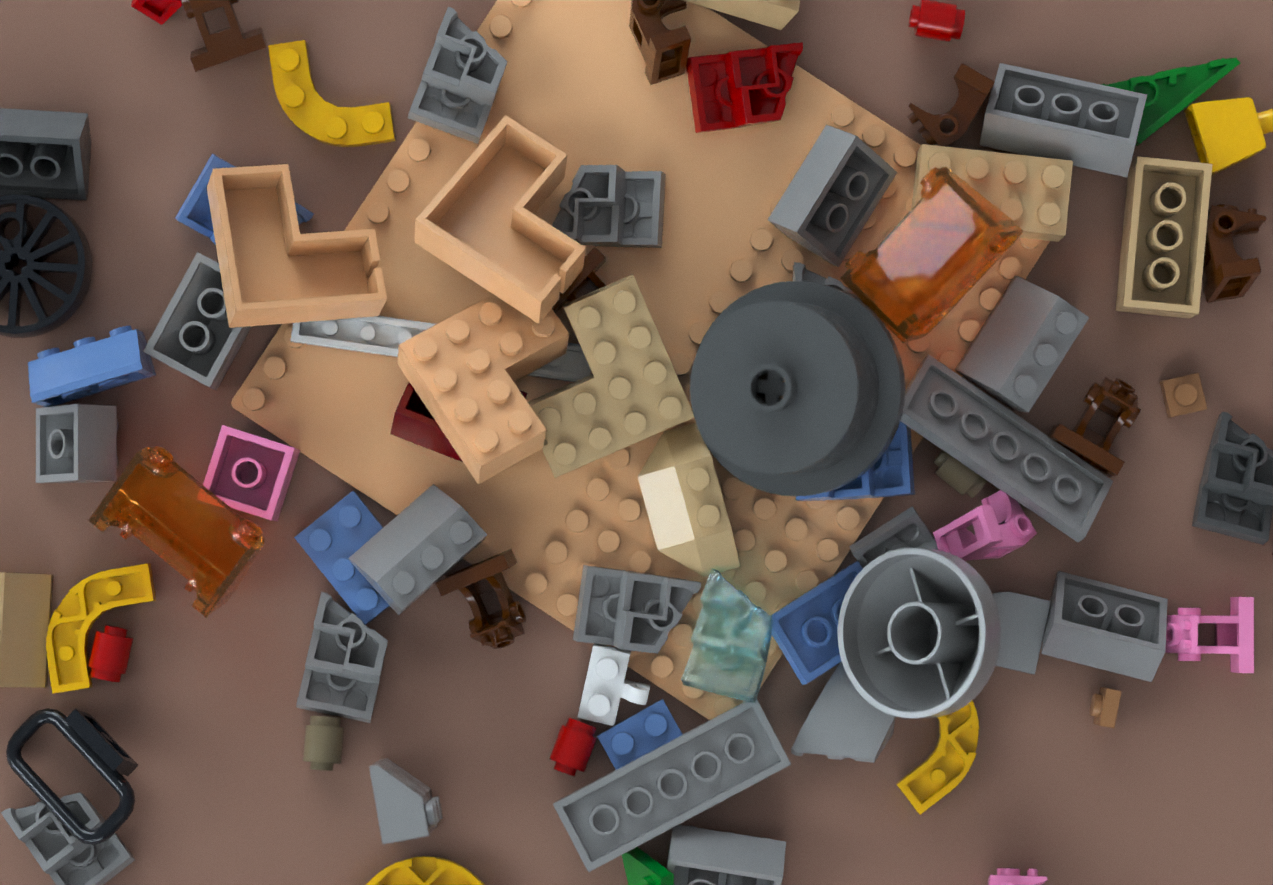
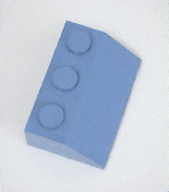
(89, 367)

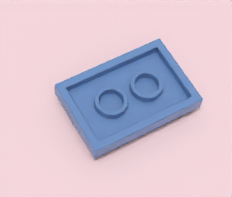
(335, 539)
(809, 626)
(639, 734)

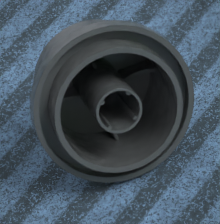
(837, 393)

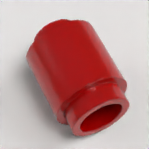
(937, 20)
(110, 653)
(573, 747)

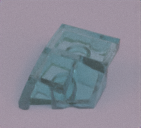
(728, 642)

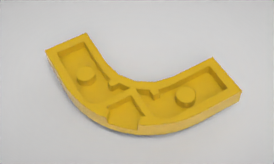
(320, 118)
(77, 613)
(948, 761)
(425, 871)

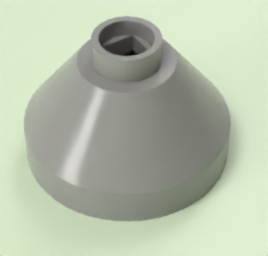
(919, 633)

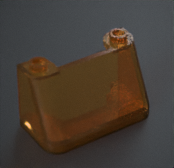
(931, 256)
(182, 525)

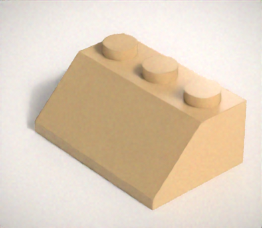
(24, 628)

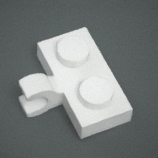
(607, 685)

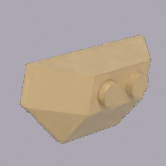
(687, 503)

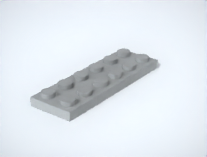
(1004, 448)
(671, 784)

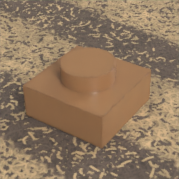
(1183, 395)
(1105, 707)

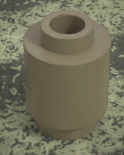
(958, 475)
(323, 742)

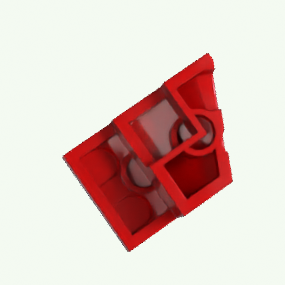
(741, 86)

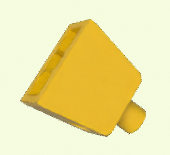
(1228, 131)

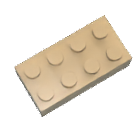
(1022, 186)
(1164, 237)

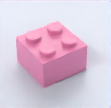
(251, 472)

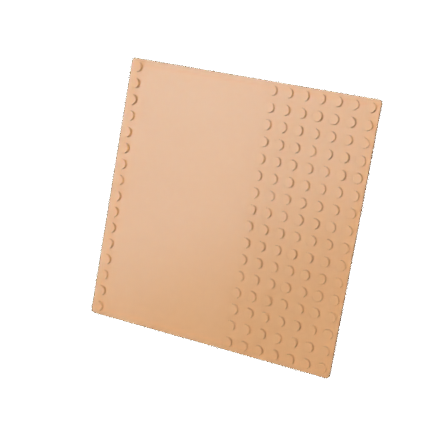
(586, 91)

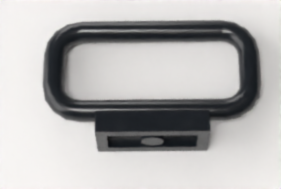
(97, 748)

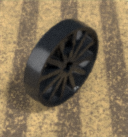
(26, 247)

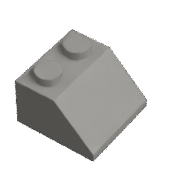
(76, 444)

